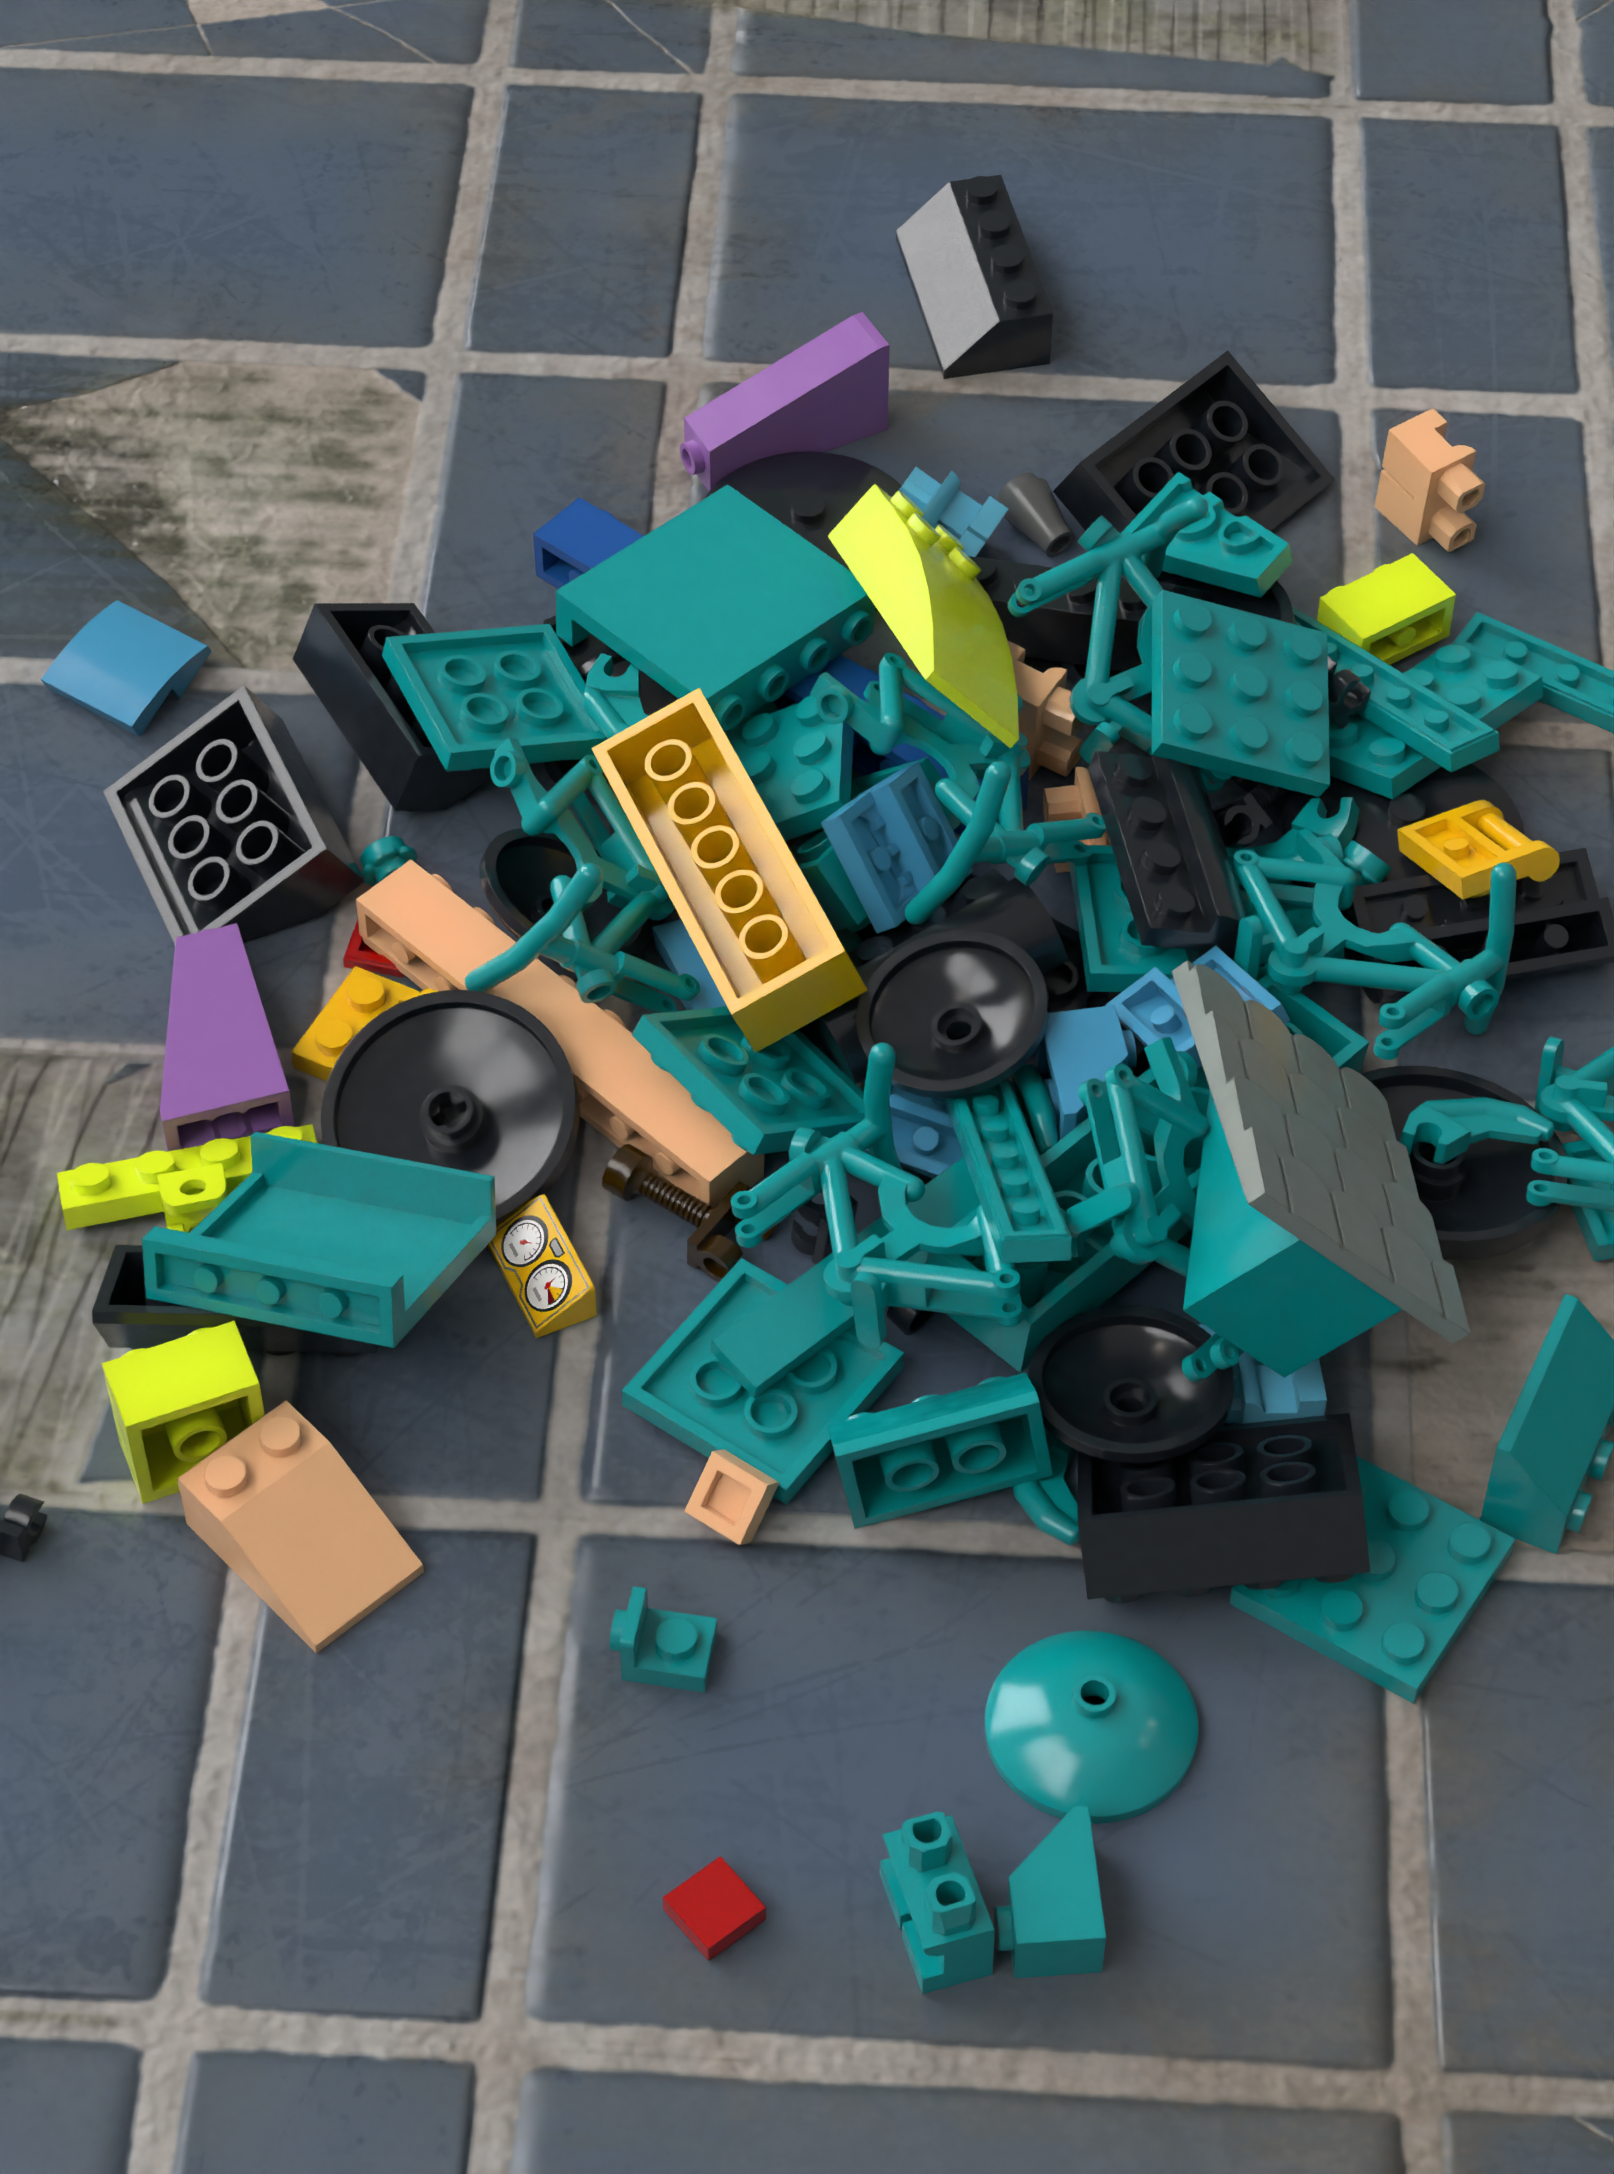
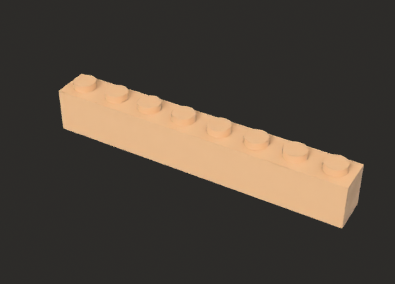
(620, 1089)

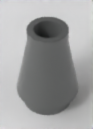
(1036, 513)

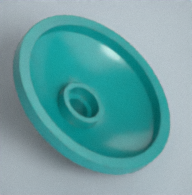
(1105, 1755)

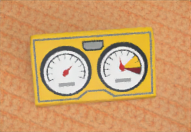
(543, 1269)

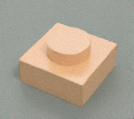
(731, 1497)

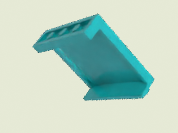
(720, 606)
(327, 1241)

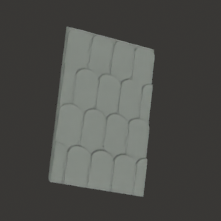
(1301, 1194)

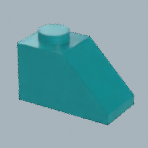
(1055, 1905)

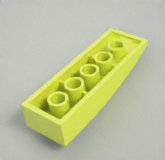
(933, 605)

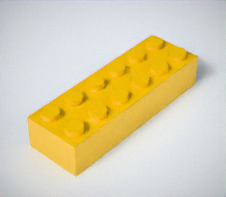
(728, 871)

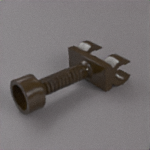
(708, 1248)

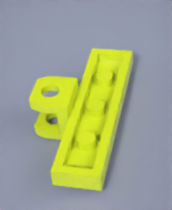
(177, 1182)

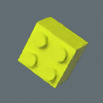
(181, 1404)

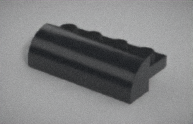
(1169, 852)
(982, 904)
(1556, 921)

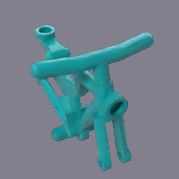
(1108, 557)
(968, 756)
(620, 870)
(1300, 960)
(1576, 1103)
(1128, 1199)
(876, 1270)

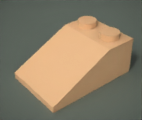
(297, 1526)

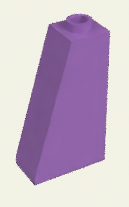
(802, 403)
(219, 1048)

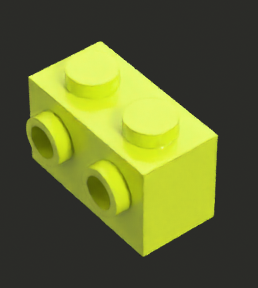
(1391, 609)

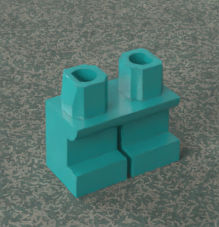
(937, 1903)

